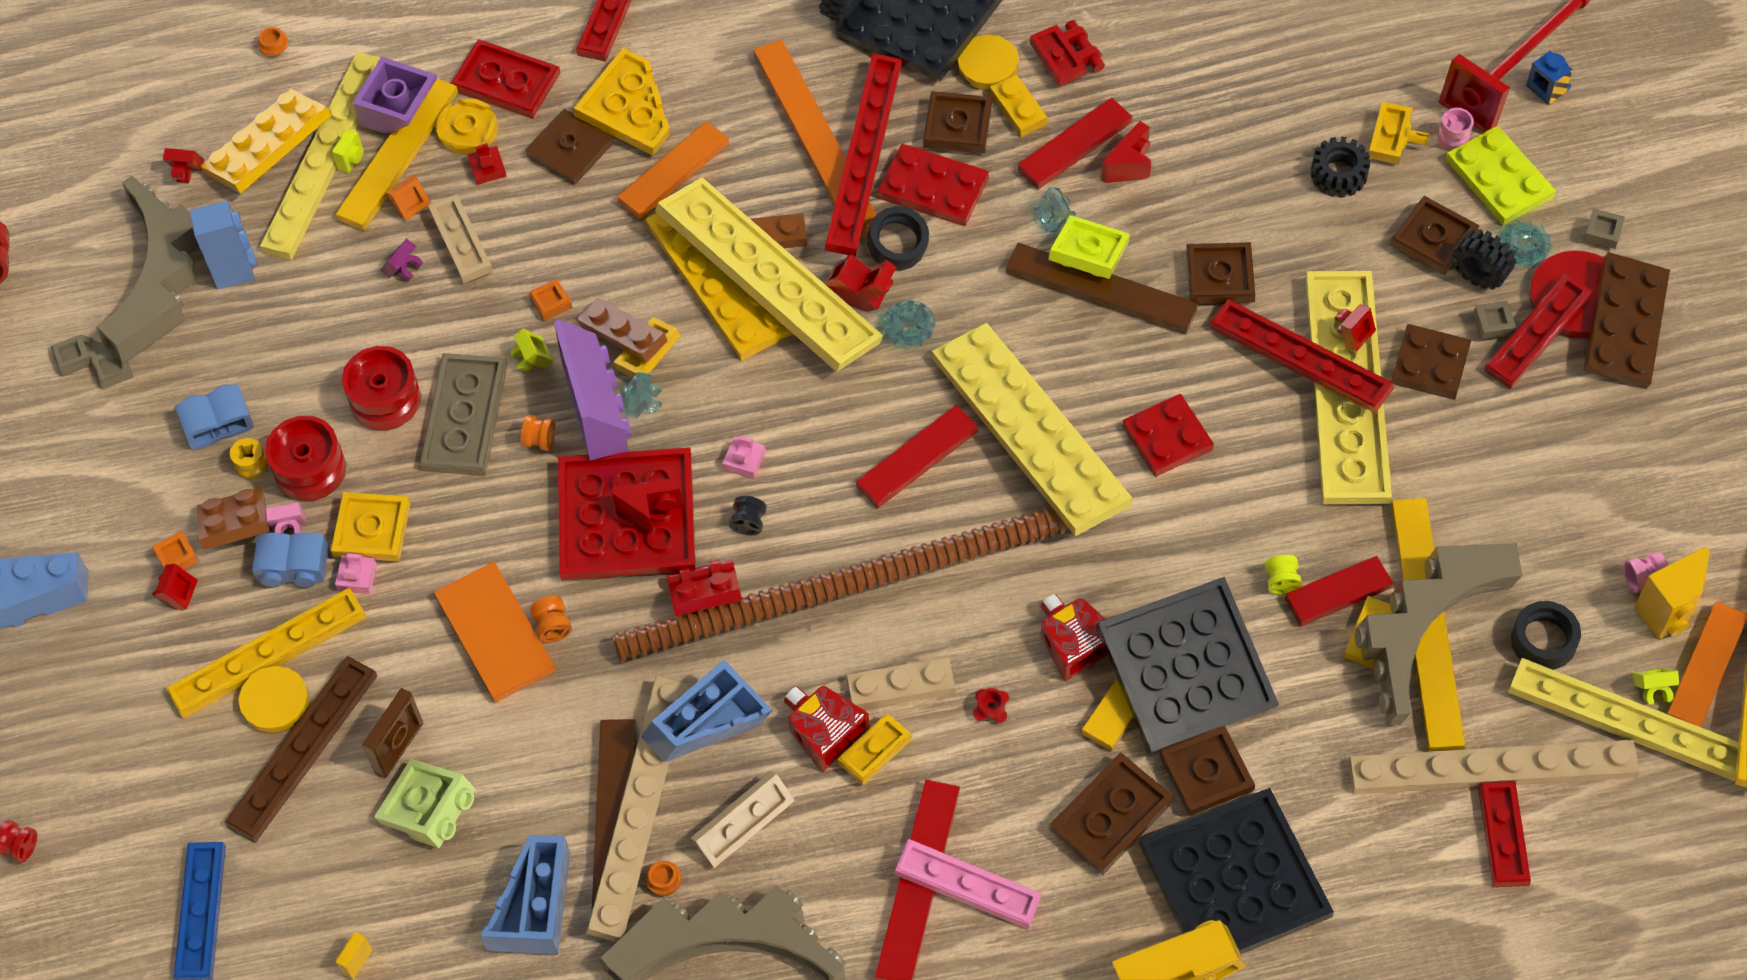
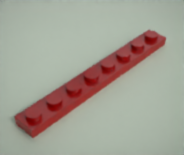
(863, 155)

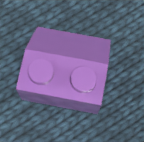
(391, 95)

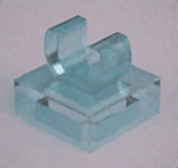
(1053, 209)
(639, 393)

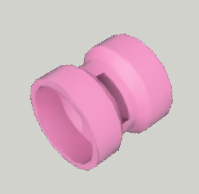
(1455, 128)
(1637, 570)

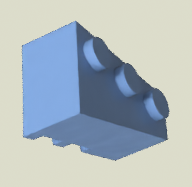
(224, 244)
(40, 586)
(706, 714)
(532, 905)

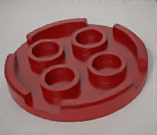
(1581, 266)

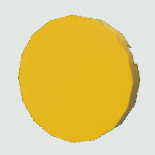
(988, 61)
(466, 126)
(273, 699)

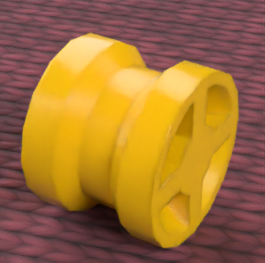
(248, 466)

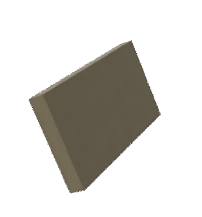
(463, 414)

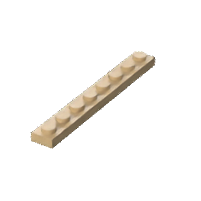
(1474, 766)
(633, 824)

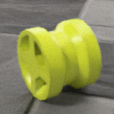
(1282, 574)

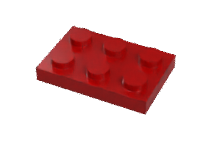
(933, 184)

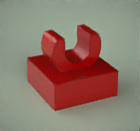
(182, 163)
(486, 164)
(1356, 326)
(175, 587)

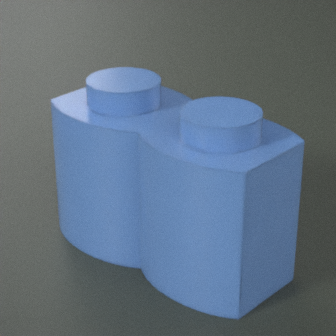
(214, 416)
(290, 558)

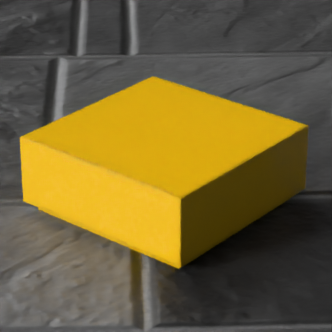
(354, 955)

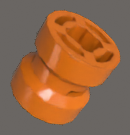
(550, 616)

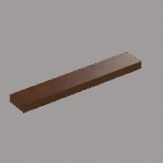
(1113, 293)
(301, 749)
(616, 755)

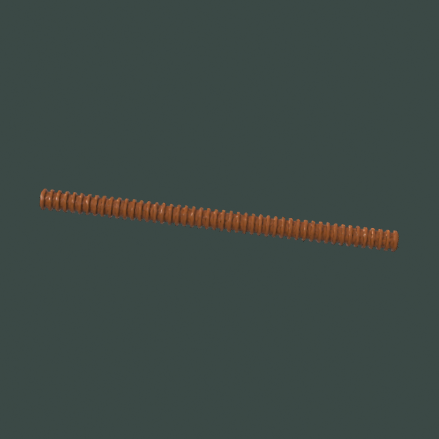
(839, 583)

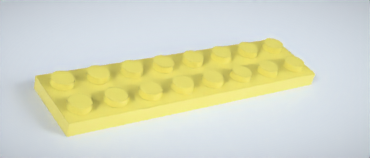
(769, 274)
(1032, 429)
(1349, 436)

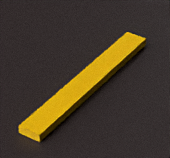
(1433, 654)

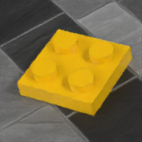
(371, 526)

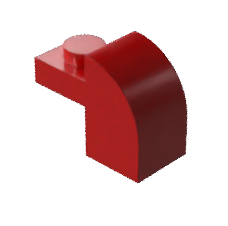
(859, 284)

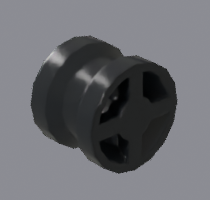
(747, 515)

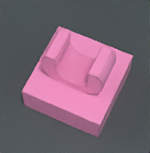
(744, 457)
(286, 517)
(356, 573)

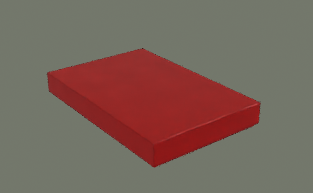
(505, 78)

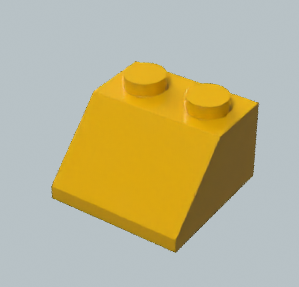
(1673, 594)

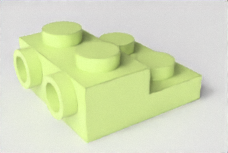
(426, 802)

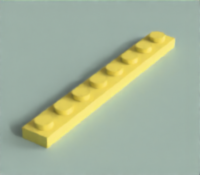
(317, 166)
(1626, 718)

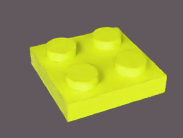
(1089, 247)

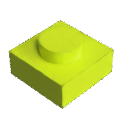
(348, 151)

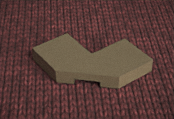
(83, 352)

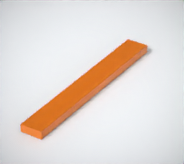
(805, 118)

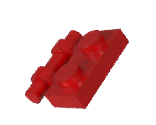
(1059, 56)
(704, 587)

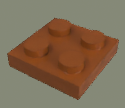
(232, 518)

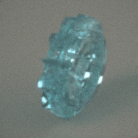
(1527, 253)
(905, 312)

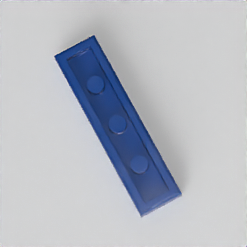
(200, 911)

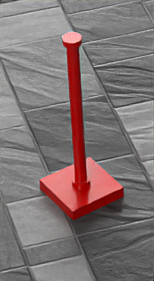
(1482, 92)

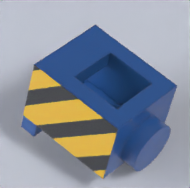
(1553, 69)

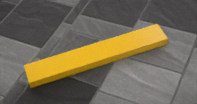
(394, 159)
(265, 651)

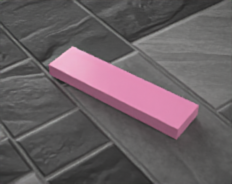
(968, 884)

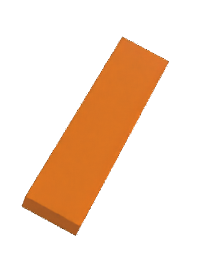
(673, 170)
(1707, 664)

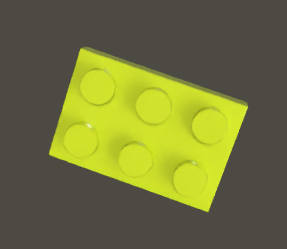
(1500, 175)

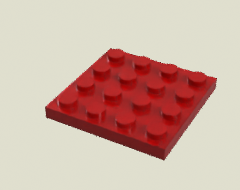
(606, 543)

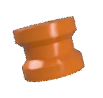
(538, 432)

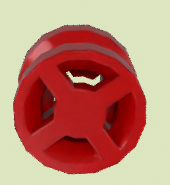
(17, 841)

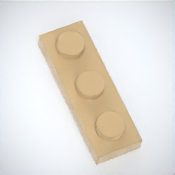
(460, 238)
(901, 683)
(742, 819)

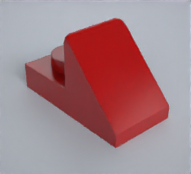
(1128, 158)
(639, 498)

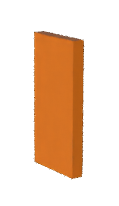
(494, 632)

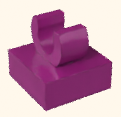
(399, 259)

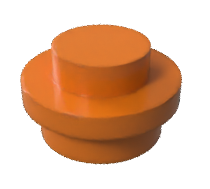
(272, 41)
(663, 878)

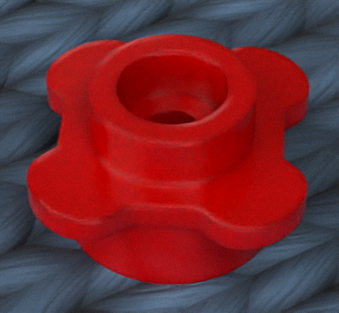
(993, 696)

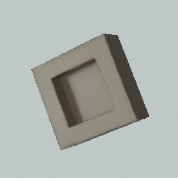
(1604, 228)
(1494, 320)

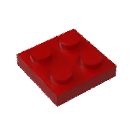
(1168, 435)

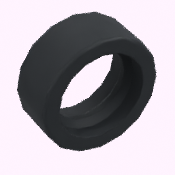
(902, 216)
(1553, 613)

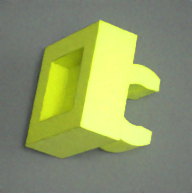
(533, 349)
(1656, 680)

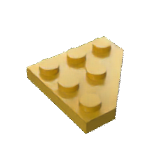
(626, 103)

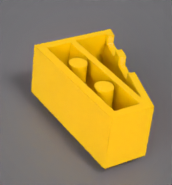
(1196, 955)

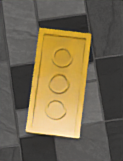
(265, 140)

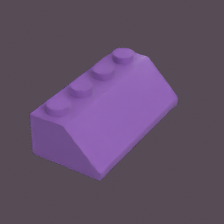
(592, 391)

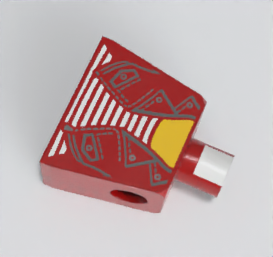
(1071, 635)
(825, 723)

